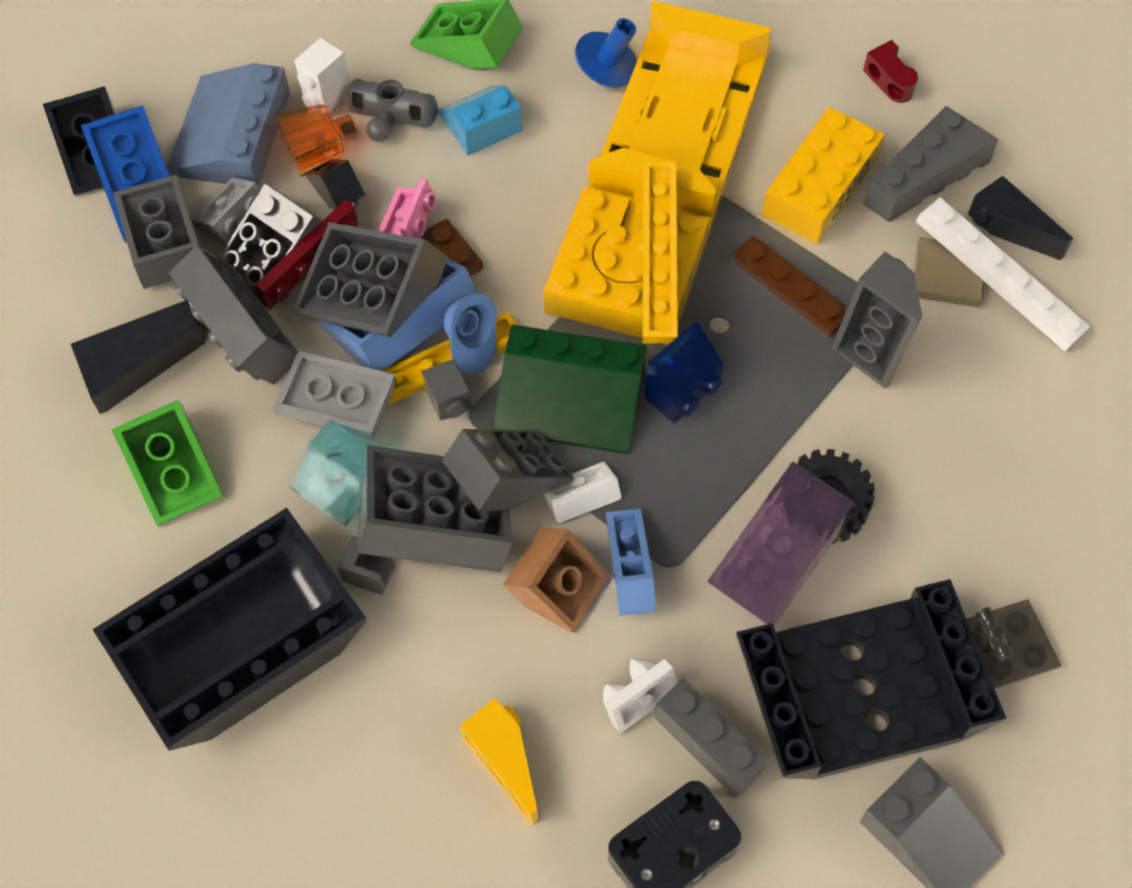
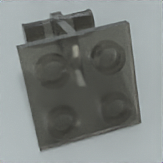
(1012, 643)

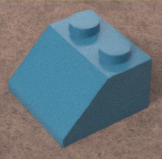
(483, 118)

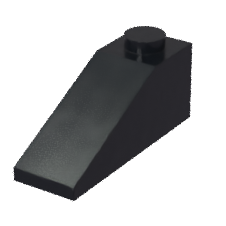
(1015, 218)

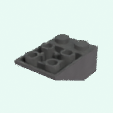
(267, 234)
(504, 467)

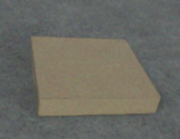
(944, 277)

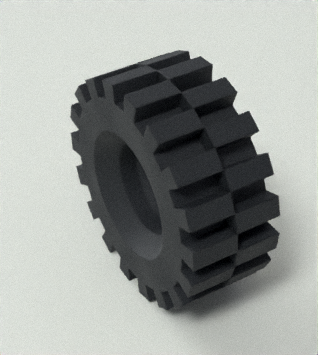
(847, 480)

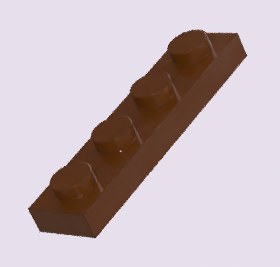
(790, 285)

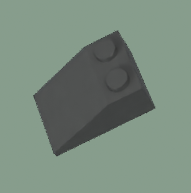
(156, 228)
(930, 830)

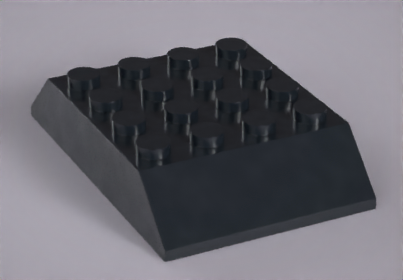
(231, 632)

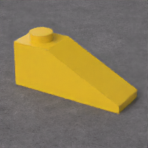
(498, 743)

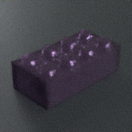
(782, 544)

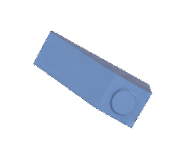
(631, 562)

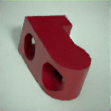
(890, 72)

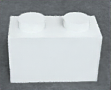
(322, 75)

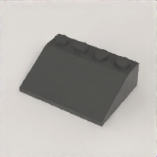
(369, 279)
(422, 514)

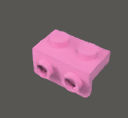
(409, 210)

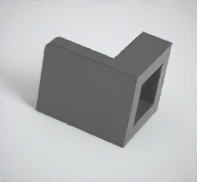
(365, 570)

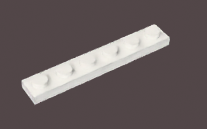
(1002, 274)

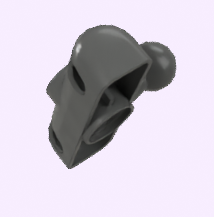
(389, 103)

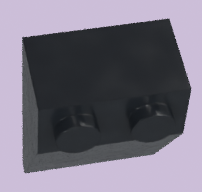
(65, 120)

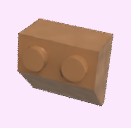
(557, 577)

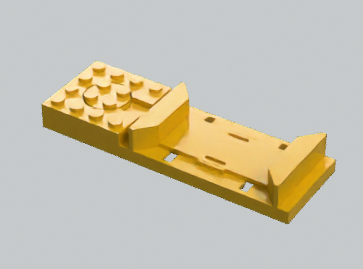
(664, 116)

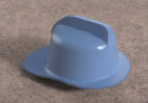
(472, 332)

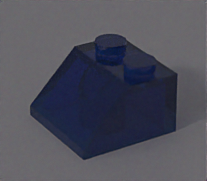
(683, 374)

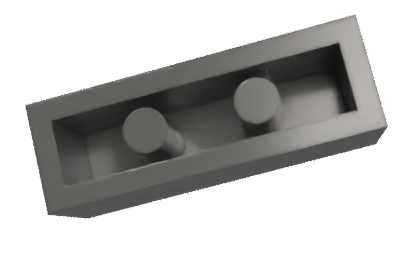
(710, 738)

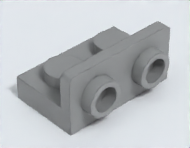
(226, 208)

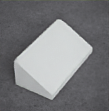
(588, 491)

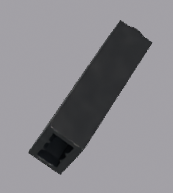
(136, 352)

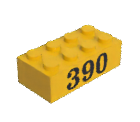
(822, 175)

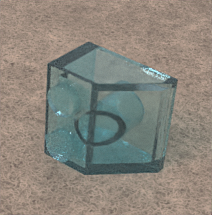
(332, 472)

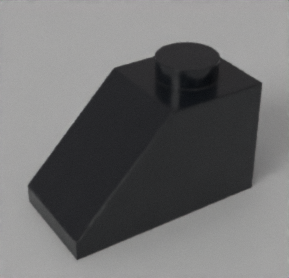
(336, 182)

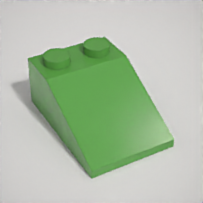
(470, 32)
(167, 462)

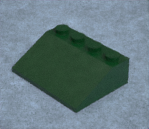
(570, 388)

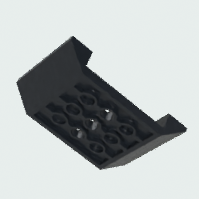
(922, 675)

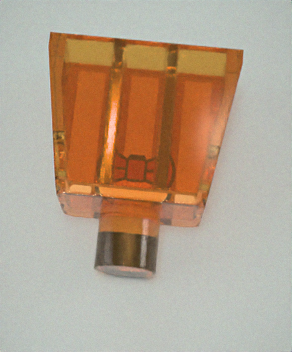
(313, 135)

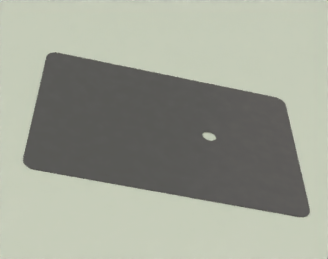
(771, 383)

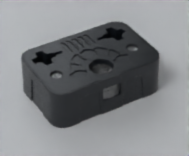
(672, 832)

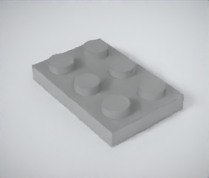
(335, 390)

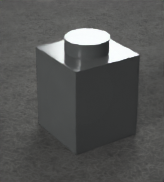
(447, 390)

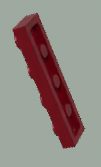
(296, 264)

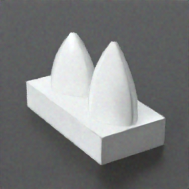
(633, 702)

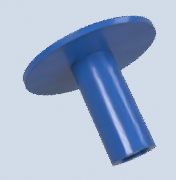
(607, 56)

